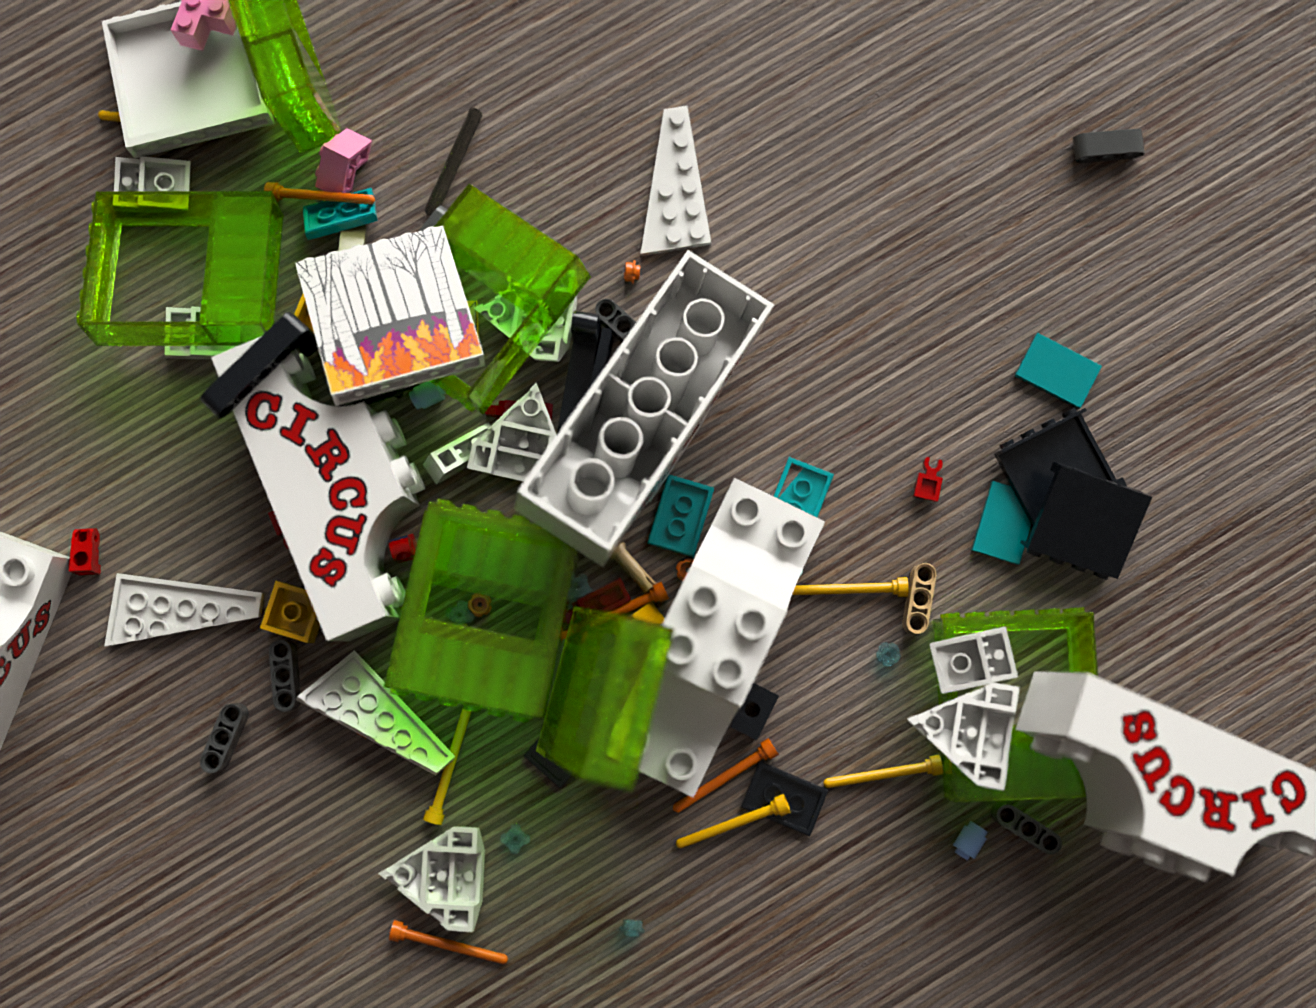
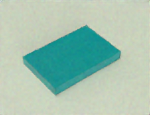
(332, 217)
(1058, 371)
(807, 489)
(680, 515)
(1002, 525)

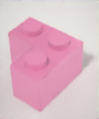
(198, 18)
(340, 161)

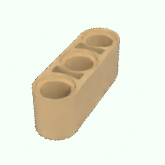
(927, 589)

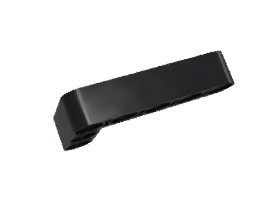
(586, 337)
(257, 363)

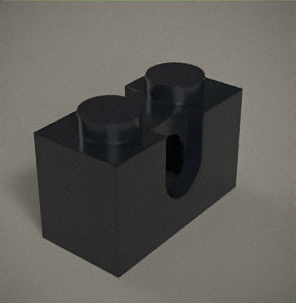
(754, 725)

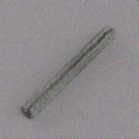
(453, 160)

